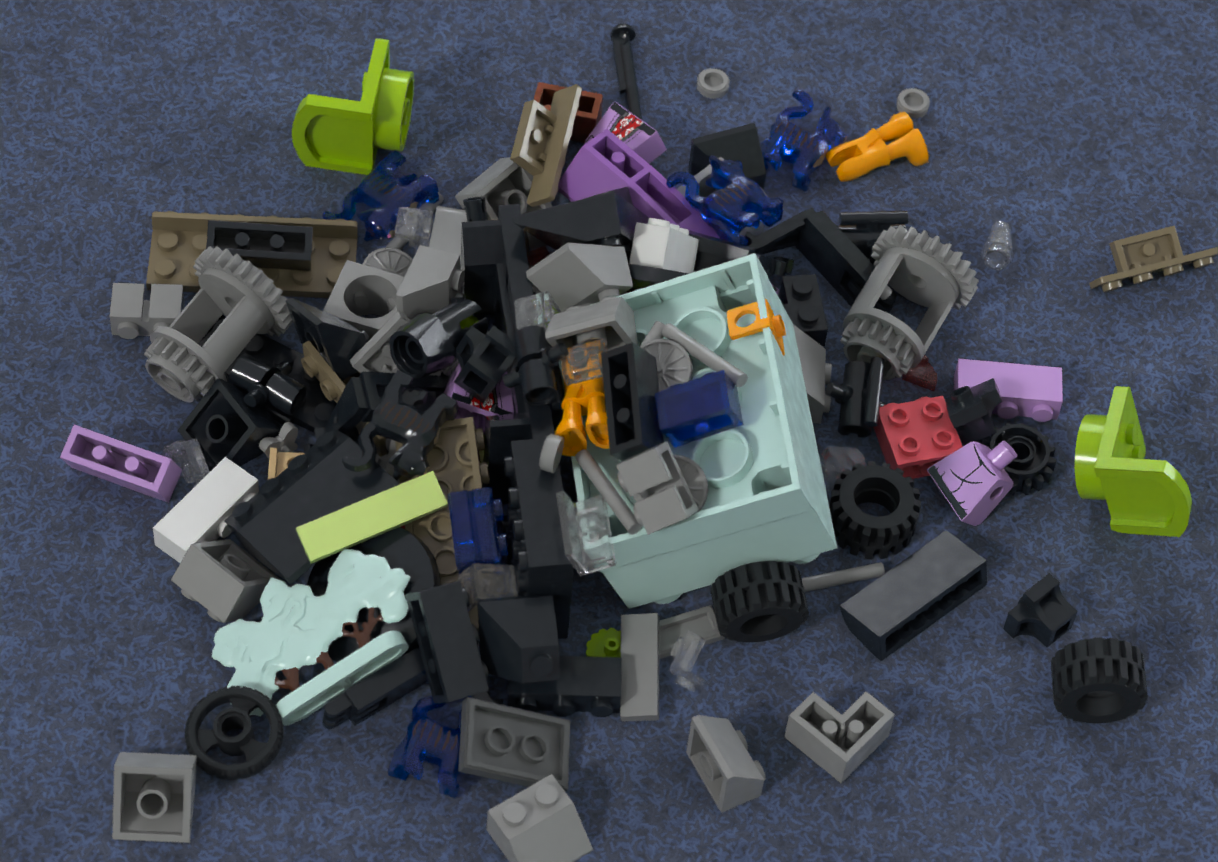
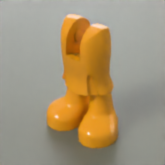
(871, 152)
(581, 400)

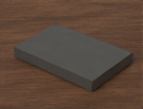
(513, 744)

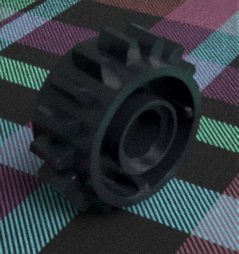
(1034, 452)

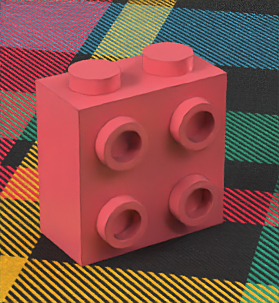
(916, 435)

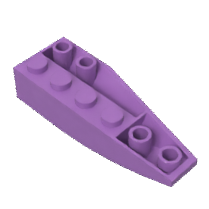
(610, 164)

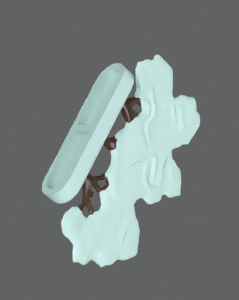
(302, 627)

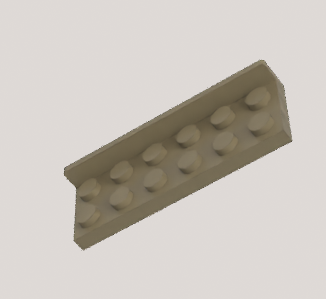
(183, 236)
(457, 468)

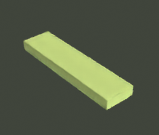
(371, 517)

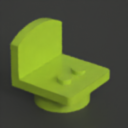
(348, 132)
(1111, 466)

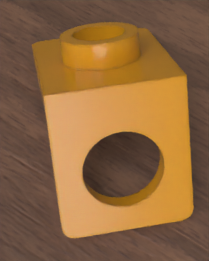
(774, 322)

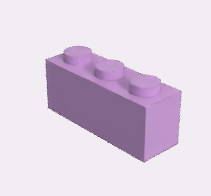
(1023, 388)
(121, 463)

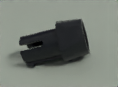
(430, 340)

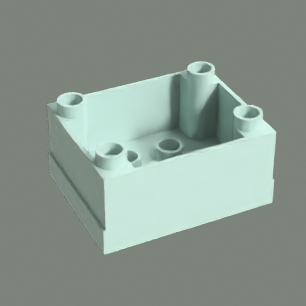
(761, 476)

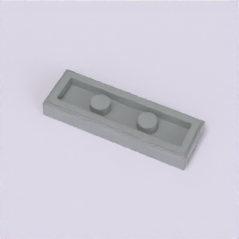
(639, 667)

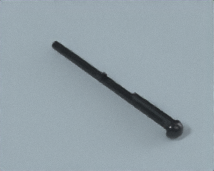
(621, 37)

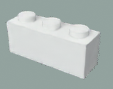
(663, 246)
(204, 509)

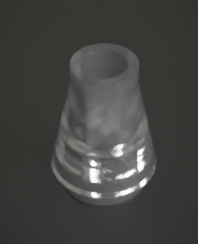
(998, 247)

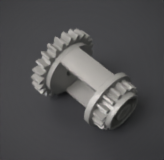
(922, 273)
(227, 288)

